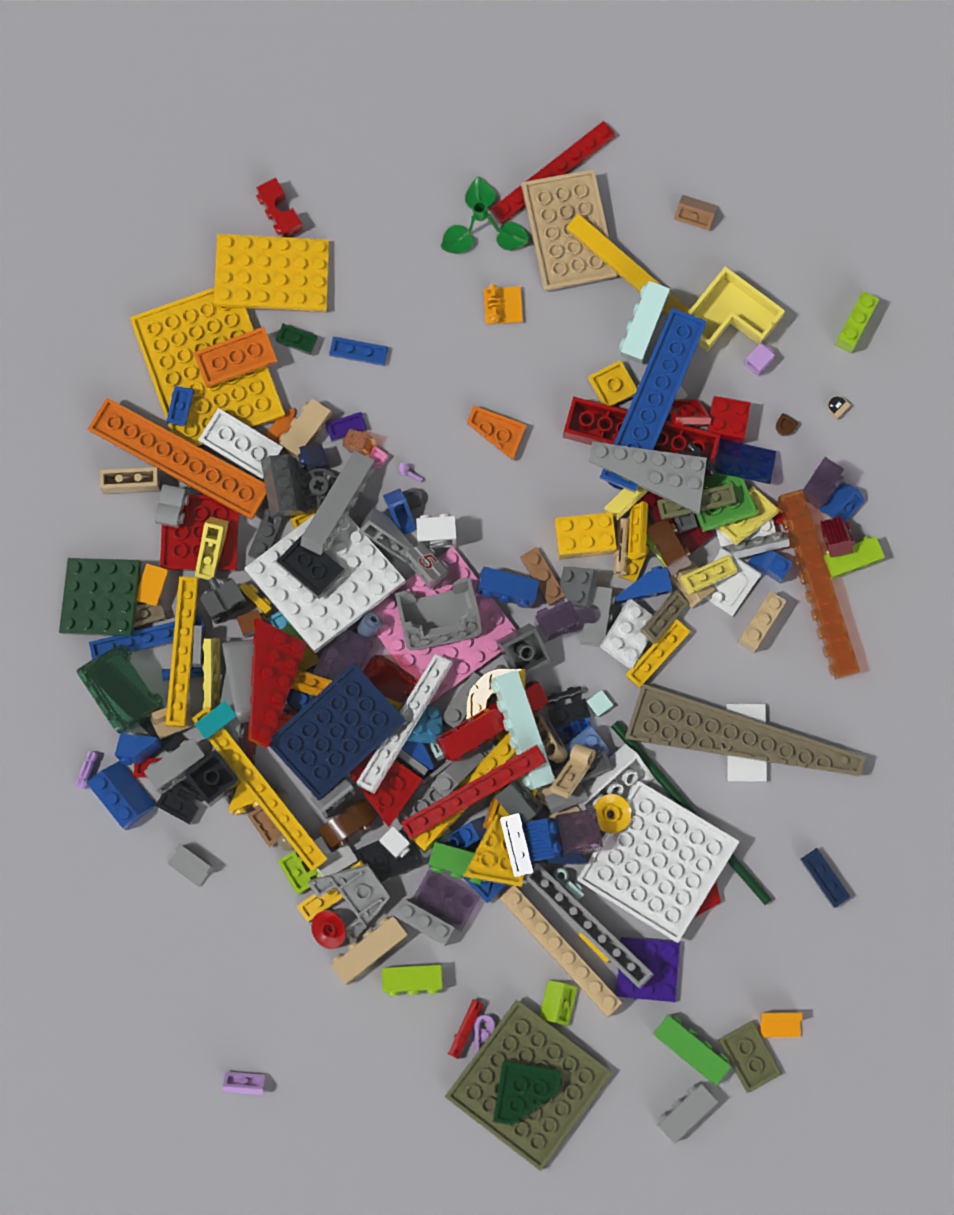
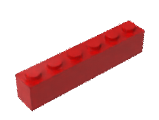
(484, 726)

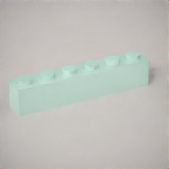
(520, 724)

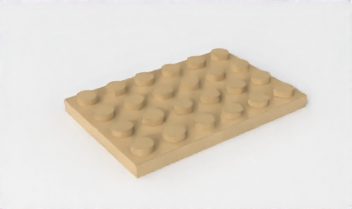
(550, 208)

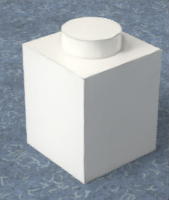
(395, 843)

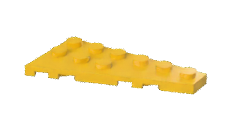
(492, 858)

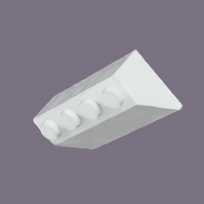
(625, 772)

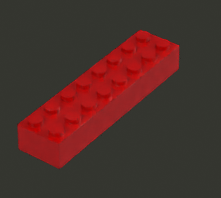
(601, 423)

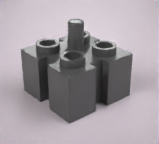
(222, 599)

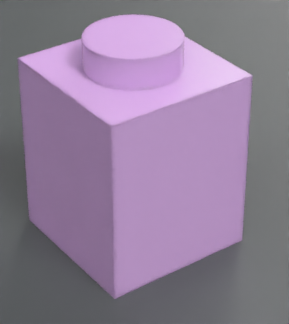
(759, 359)

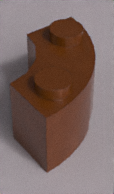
(665, 539)
(354, 819)

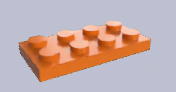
(235, 357)

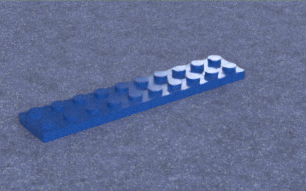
(658, 387)

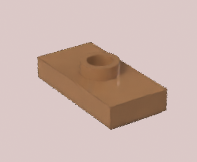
(264, 826)

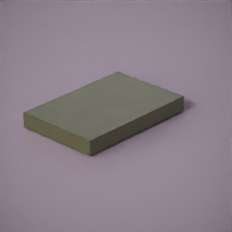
(749, 1056)

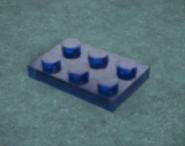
(745, 461)

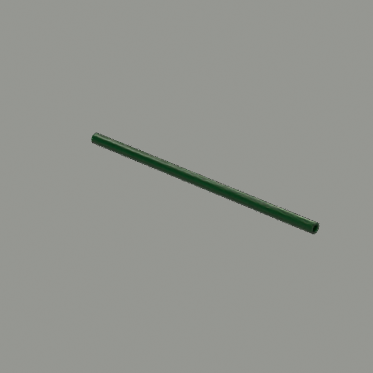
(680, 800)

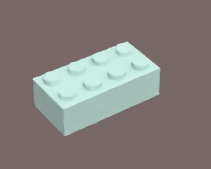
(645, 322)

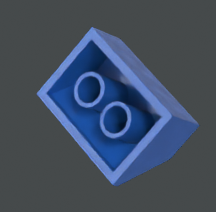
(121, 794)

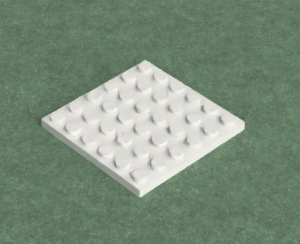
(365, 584)
(659, 862)

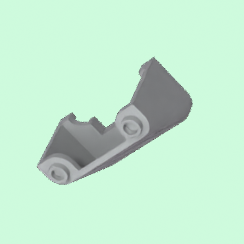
(439, 617)
(239, 668)

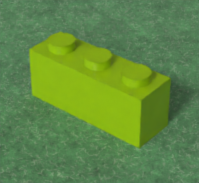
(856, 322)
(864, 554)
(412, 980)

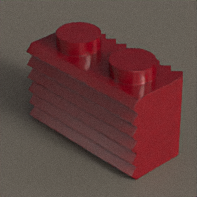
(837, 536)

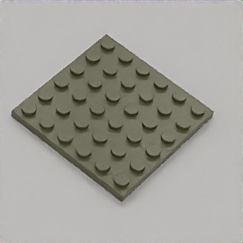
(529, 1041)

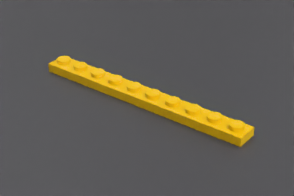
(265, 796)

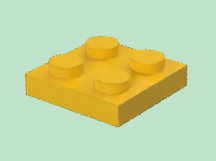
(612, 384)

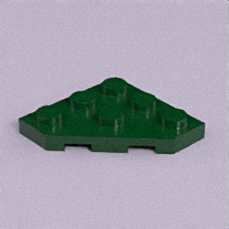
(523, 1090)

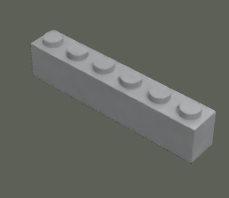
(337, 503)

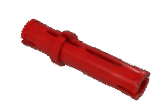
(465, 1029)

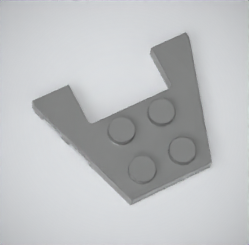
(360, 890)

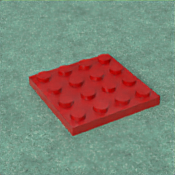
(182, 544)

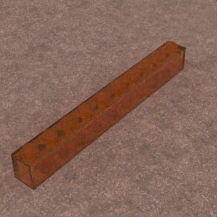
(817, 584)

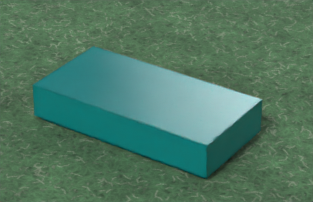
(215, 720)

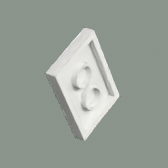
(624, 638)

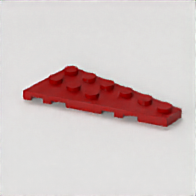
(272, 675)
(393, 790)

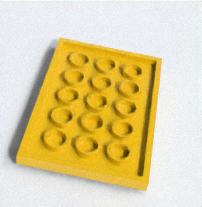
(271, 273)

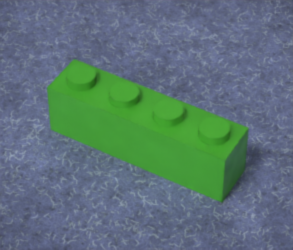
(691, 1050)

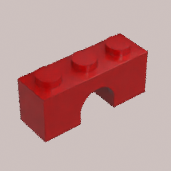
(286, 222)

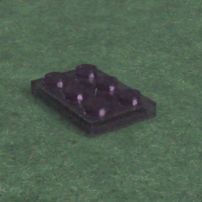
(445, 899)

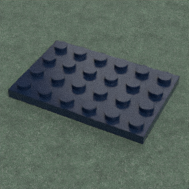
(336, 731)

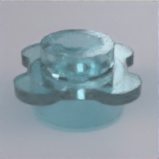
(445, 838)

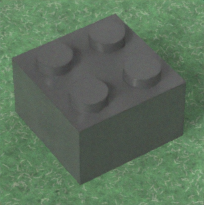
(524, 649)

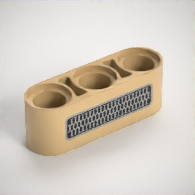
(551, 741)

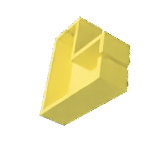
(735, 303)

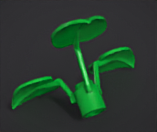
(478, 198)

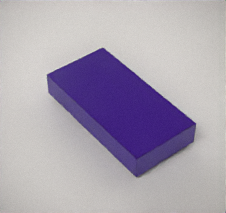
(339, 428)

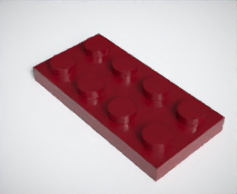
(691, 538)

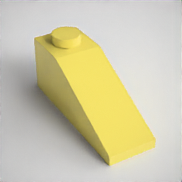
(211, 547)

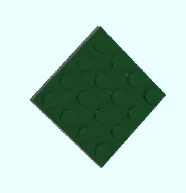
(100, 597)

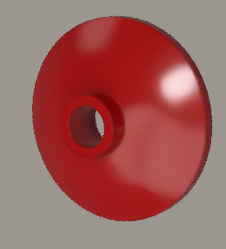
(322, 930)

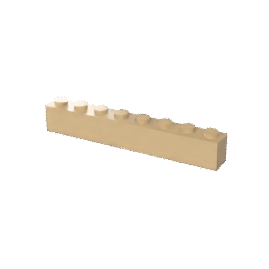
(560, 951)

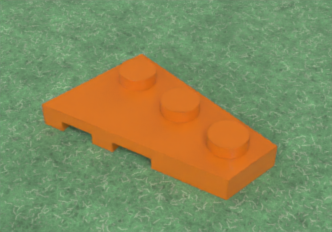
(497, 429)

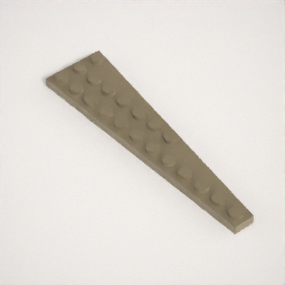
(691, 725)

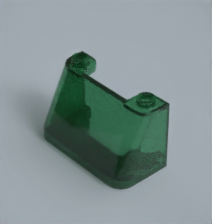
(119, 689)

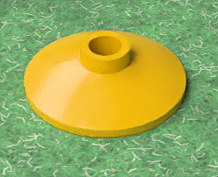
(620, 809)

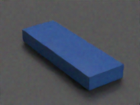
(358, 351)

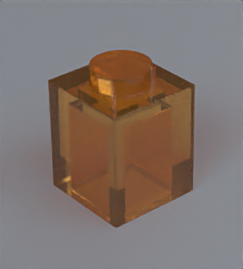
(359, 442)

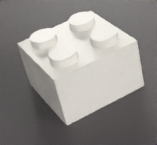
(436, 531)

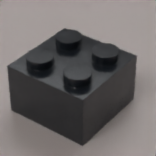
(212, 778)

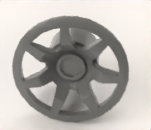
(318, 485)

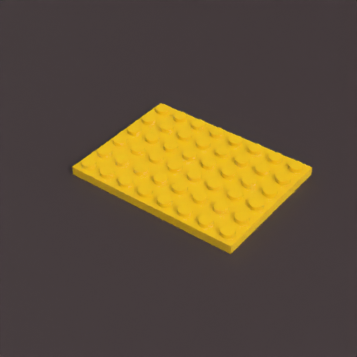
(167, 343)

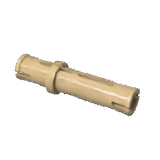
(621, 553)

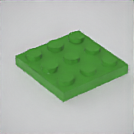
(727, 514)

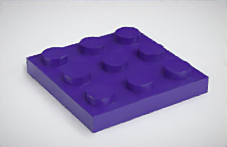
(661, 960)

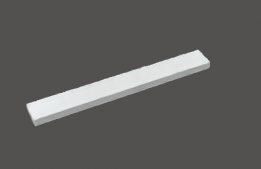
(411, 711)

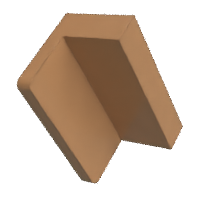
(695, 212)

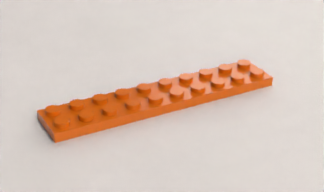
(178, 458)

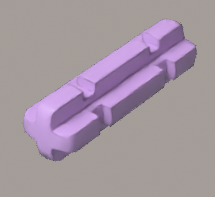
(86, 770)

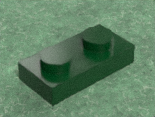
(296, 339)

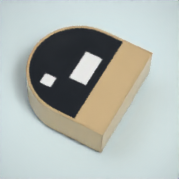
(837, 406)

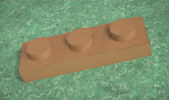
(540, 571)

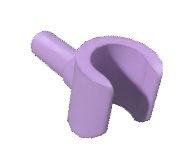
(404, 471)

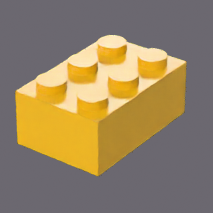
(585, 535)

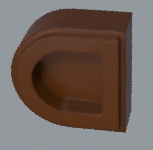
(785, 425)

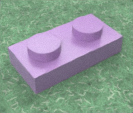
(244, 1083)

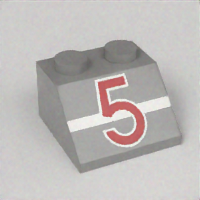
(426, 565)

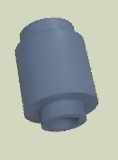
(369, 625)

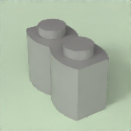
(171, 506)

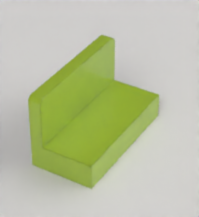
(558, 1002)

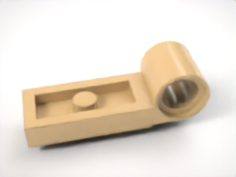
(573, 772)

